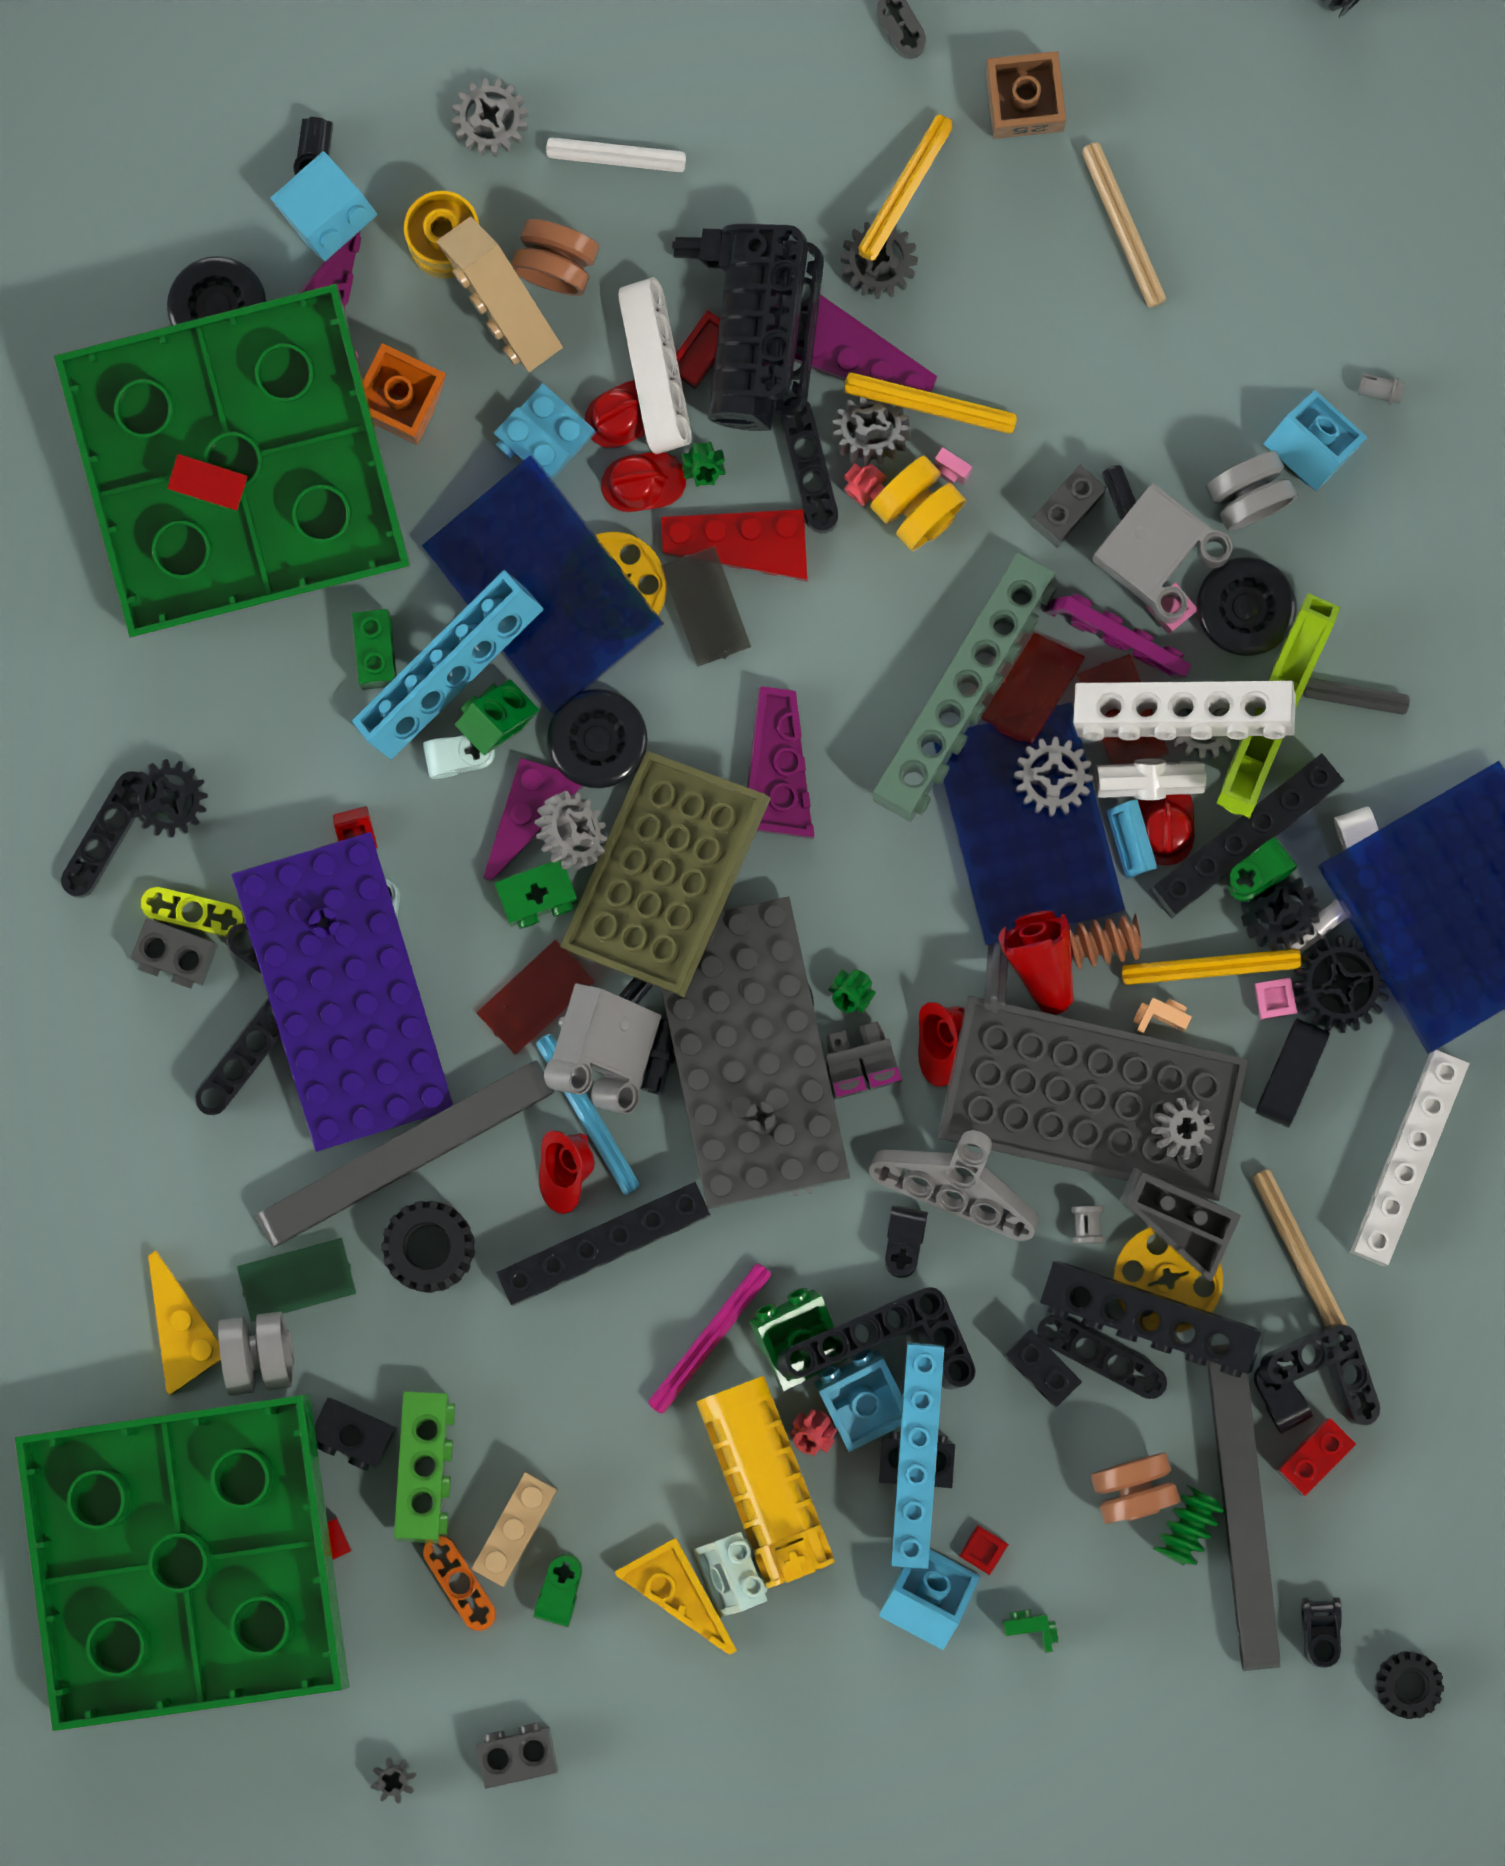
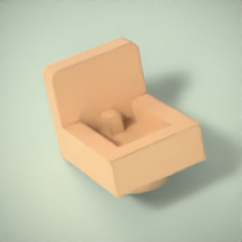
(1170, 1013)

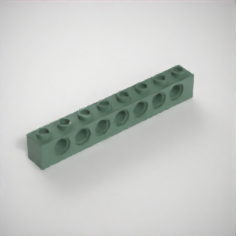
(1021, 577)

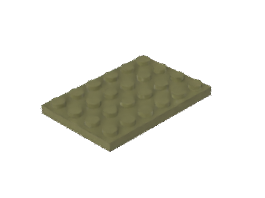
(665, 873)

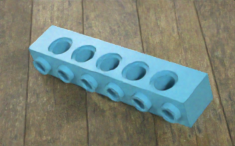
(447, 665)
(917, 1455)

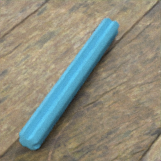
(595, 1128)

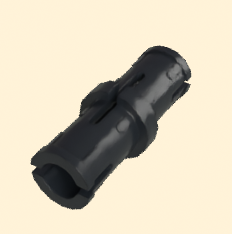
(659, 1060)

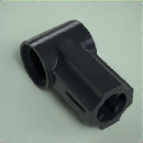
(314, 139)

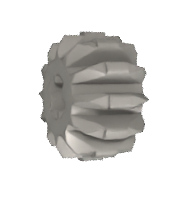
(1192, 1139)

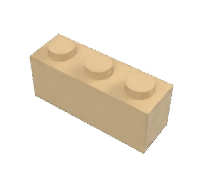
(515, 1529)

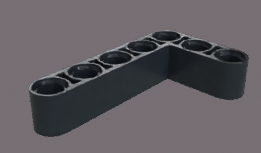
(238, 1049)
(880, 1331)

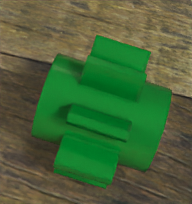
(703, 464)
(852, 991)

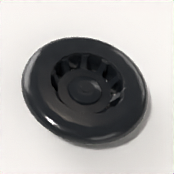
(215, 298)
(1246, 606)
(597, 738)

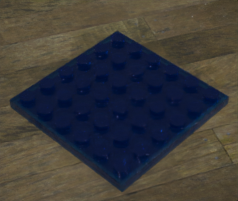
(1434, 906)

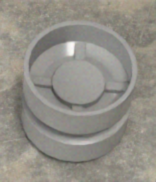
(267, 1352)

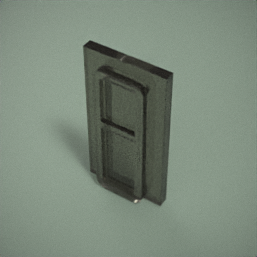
(706, 606)

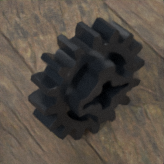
(175, 814)
(1290, 923)

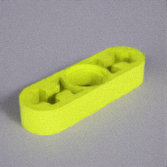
(169, 897)

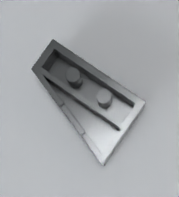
(1183, 1220)

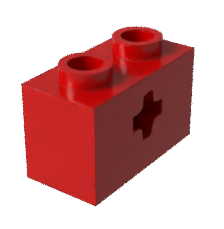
(1315, 1456)

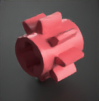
(864, 483)
(813, 1432)

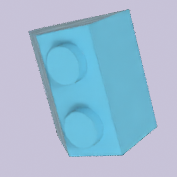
(323, 206)
(1315, 440)
(930, 1599)

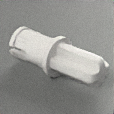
(1329, 919)

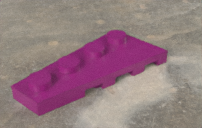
(849, 346)
(1117, 636)
(779, 764)

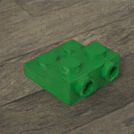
(790, 1324)

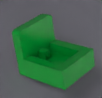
(1023, 1622)

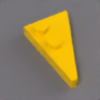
(184, 1336)
(672, 1584)

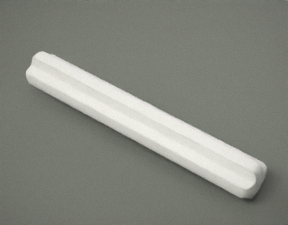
(615, 154)

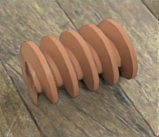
(1105, 941)

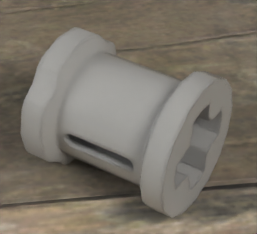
(1087, 1224)

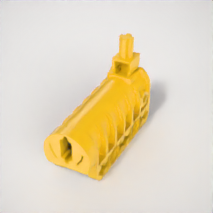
(765, 1482)

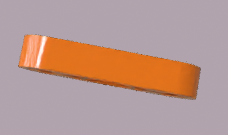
(482, 1601)

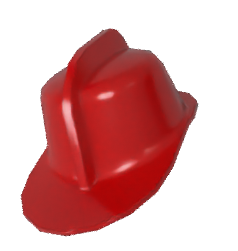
(616, 416)
(643, 482)
(1169, 827)
(938, 1041)
(563, 1168)

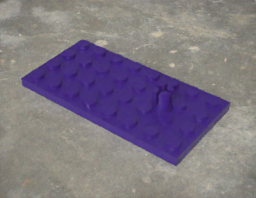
(342, 991)

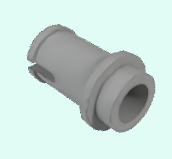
(1381, 388)

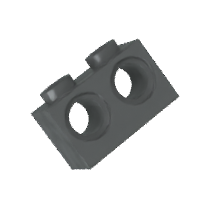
(1068, 506)
(176, 946)
(519, 1765)

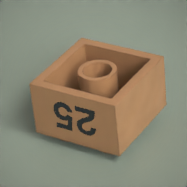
(1025, 95)

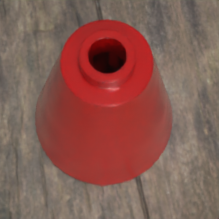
(1042, 958)

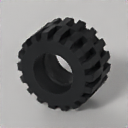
(397, 1236)

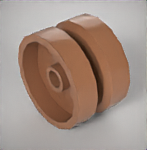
(554, 257)
(1136, 1494)

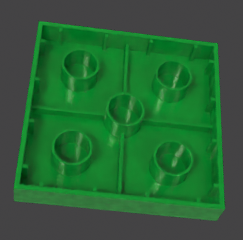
(256, 394)
(181, 1562)

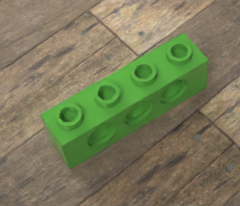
(417, 1410)

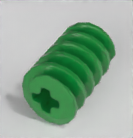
(1189, 1527)

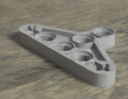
(975, 1190)

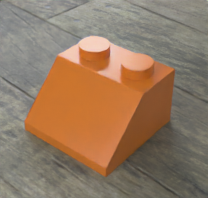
(402, 392)

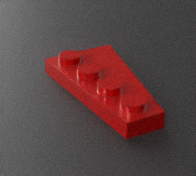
(747, 540)

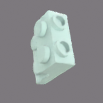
(731, 1574)

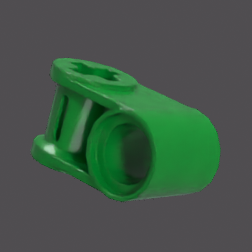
(1265, 867)
(557, 1596)

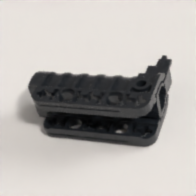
(759, 319)

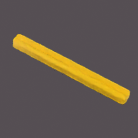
(905, 187)
(930, 403)
(1211, 966)

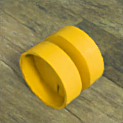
(427, 222)
(926, 511)

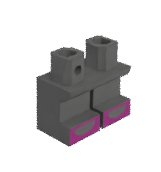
(876, 1058)

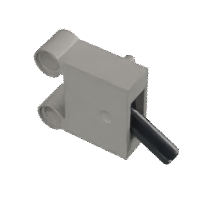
(1153, 543)
(606, 1036)

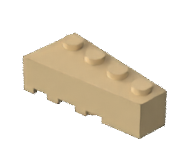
(499, 294)

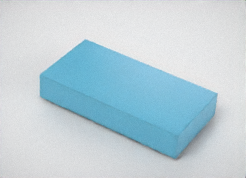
(1131, 839)

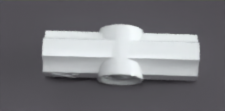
(1150, 779)

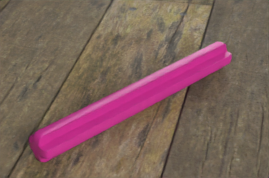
(709, 1338)

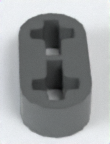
(894, 32)

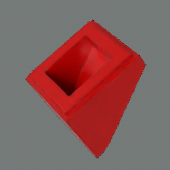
(353, 823)

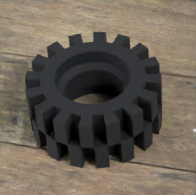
(1431, 1685)

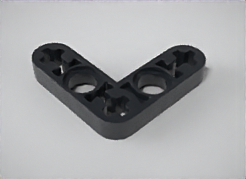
(1336, 1360)

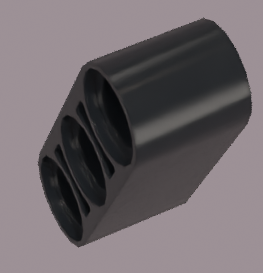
(1292, 1072)

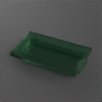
(297, 1279)

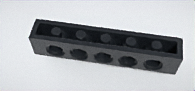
(1246, 835)
(603, 1244)
(1243, 1338)

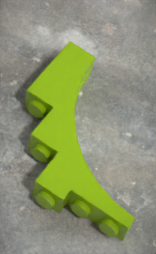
(1294, 663)

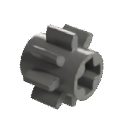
(383, 1782)

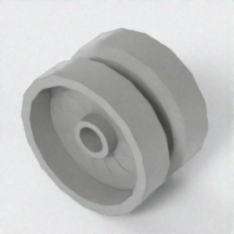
(1252, 491)

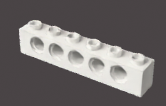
(1168, 698)
(1409, 1158)

